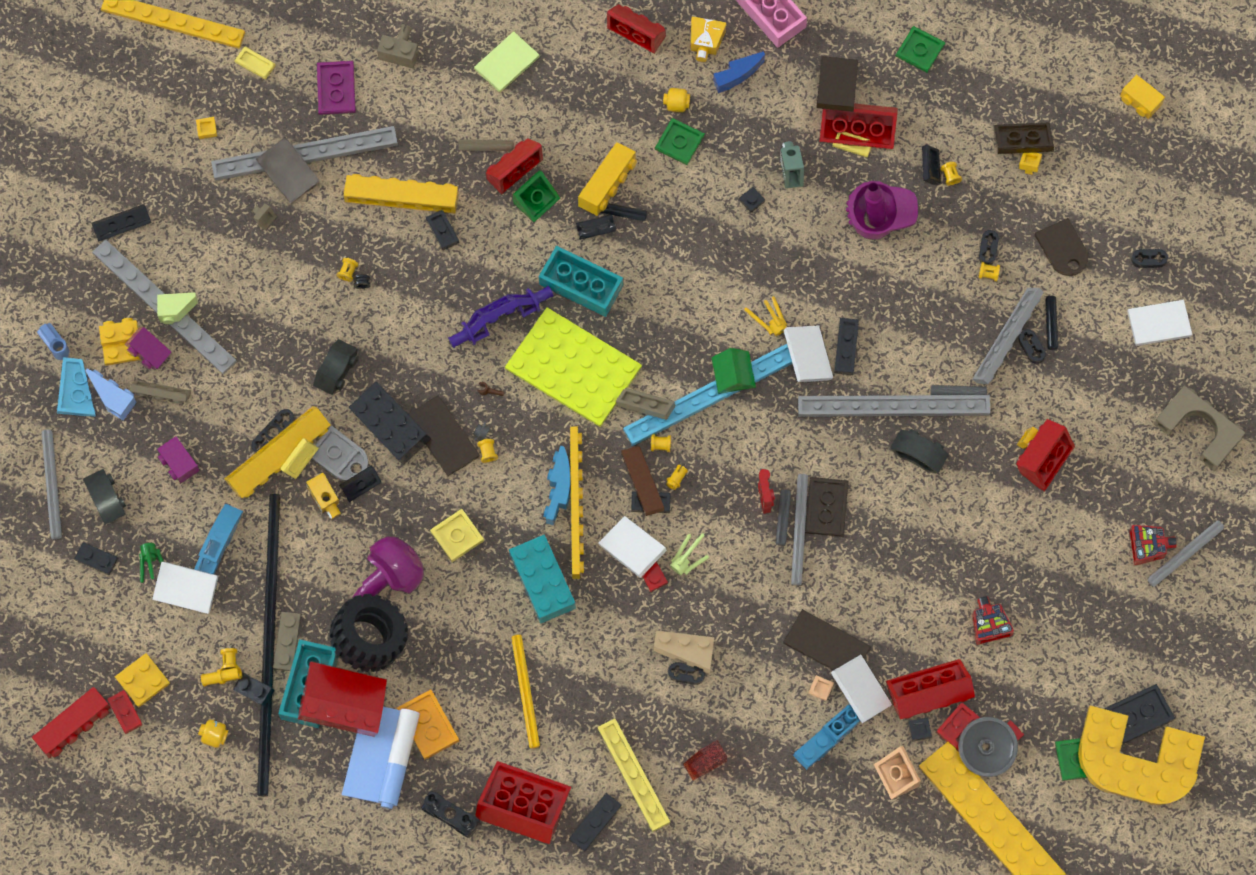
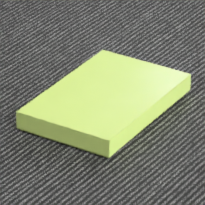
(506, 62)

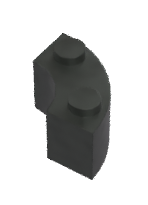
(335, 367)
(919, 450)
(104, 497)

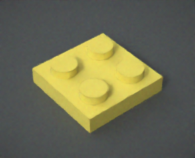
(457, 535)

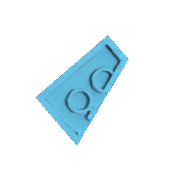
(74, 390)

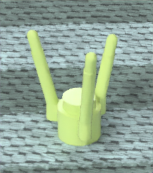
(680, 563)

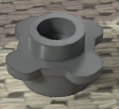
(481, 431)

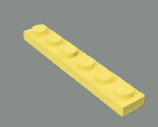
(633, 775)

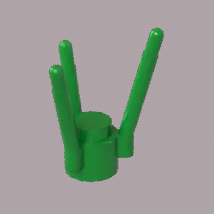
(149, 554)

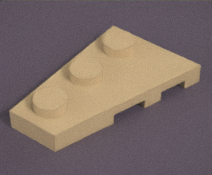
(689, 648)

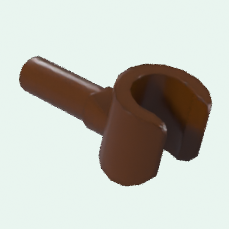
(489, 390)

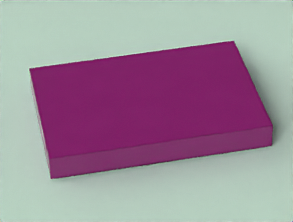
(336, 87)

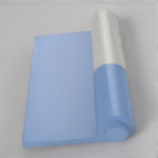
(381, 761)

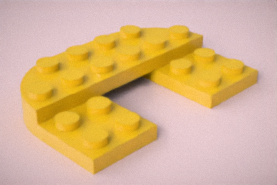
(1131, 776)

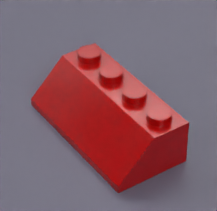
(866, 121)
(930, 689)

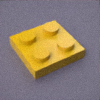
(142, 680)

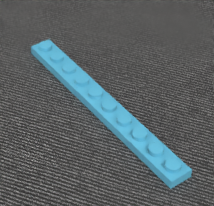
(704, 398)

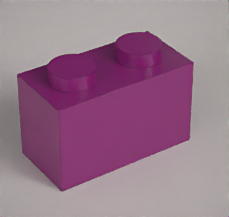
(147, 348)
(178, 460)

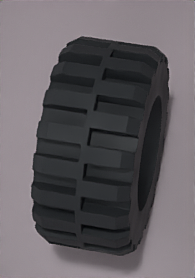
(356, 650)

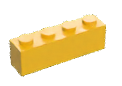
(607, 178)

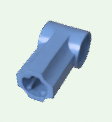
(53, 341)

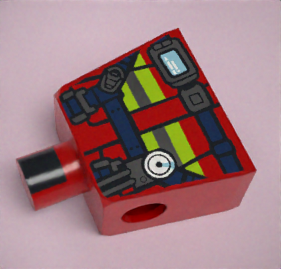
(1149, 543)
(990, 622)

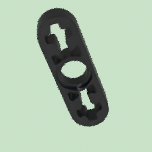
(272, 424)

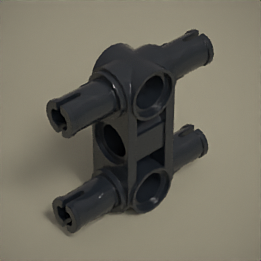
(438, 806)

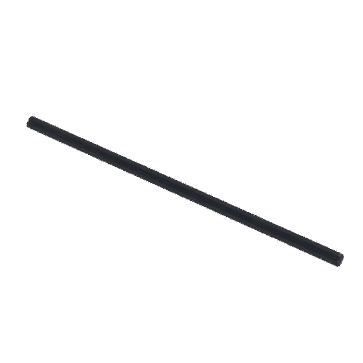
(268, 643)

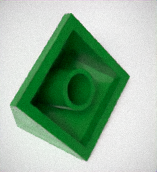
(535, 196)
(733, 370)

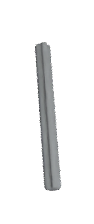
(51, 484)
(799, 530)

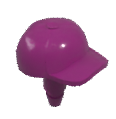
(886, 209)
(396, 566)

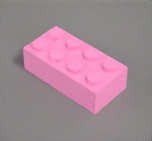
(776, 18)

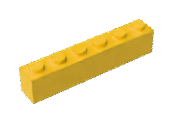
(401, 194)
(275, 453)

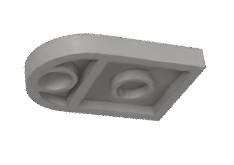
(339, 454)

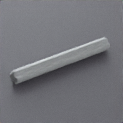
(1185, 553)

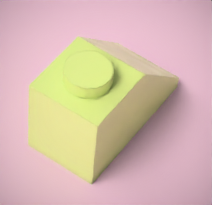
(174, 307)

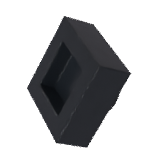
(751, 199)
(920, 729)

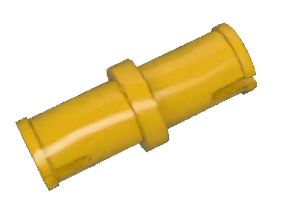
(221, 676)

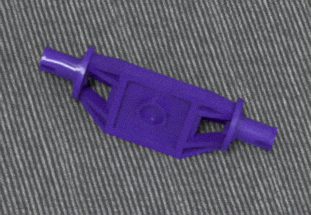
(493, 310)

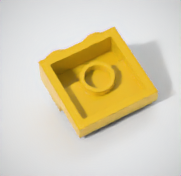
(114, 338)

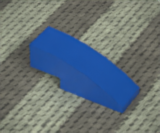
(738, 71)

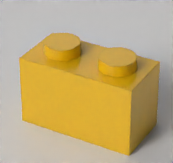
(1142, 97)

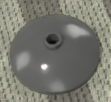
(1001, 743)

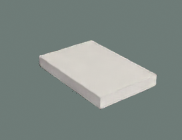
(1159, 322)
(808, 353)
(632, 546)
(185, 587)
(861, 688)

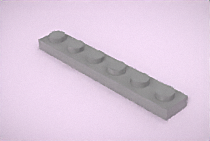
(1007, 336)

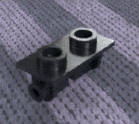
(596, 227)

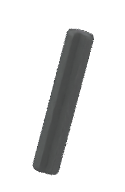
(957, 390)
(783, 516)

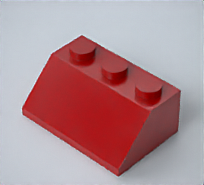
(635, 27)
(515, 165)
(1045, 454)

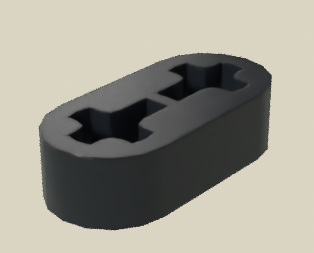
(984, 247)
(1149, 253)
(1035, 344)
(684, 678)

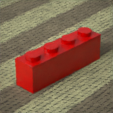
(71, 722)

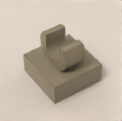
(263, 216)

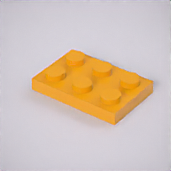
(433, 728)

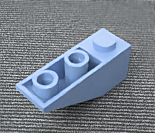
(116, 400)

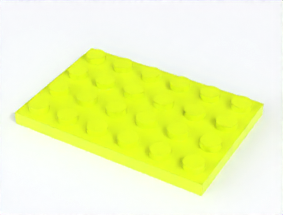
(573, 366)

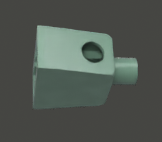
(792, 160)

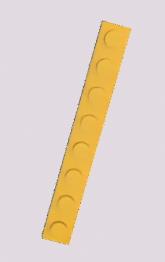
(175, 21)
(576, 510)

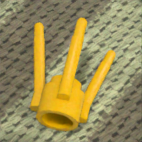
(777, 324)

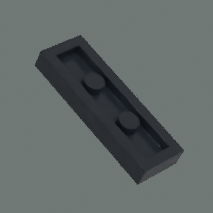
(121, 222)
(846, 346)
(595, 822)

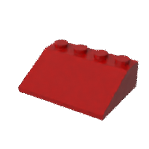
(343, 699)
(522, 802)

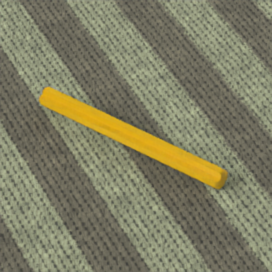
(525, 691)

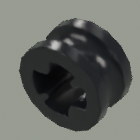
(361, 281)

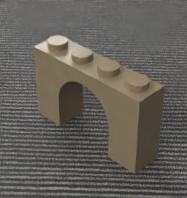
(1188, 404)

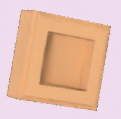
(821, 688)

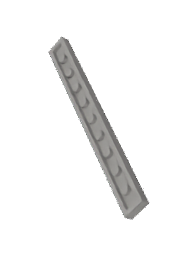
(310, 152)
(148, 293)
(894, 405)

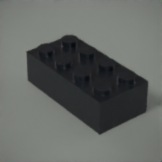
(389, 423)

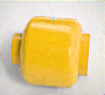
(676, 100)
(213, 733)

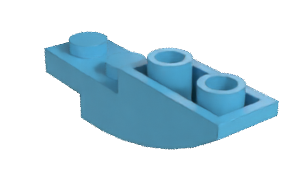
(561, 480)
(218, 539)
(827, 737)

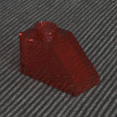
(705, 760)

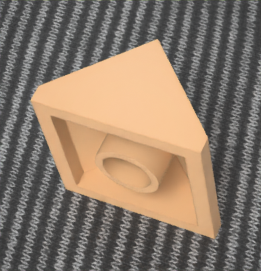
(897, 773)

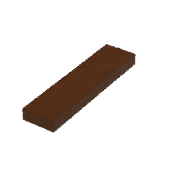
(642, 480)

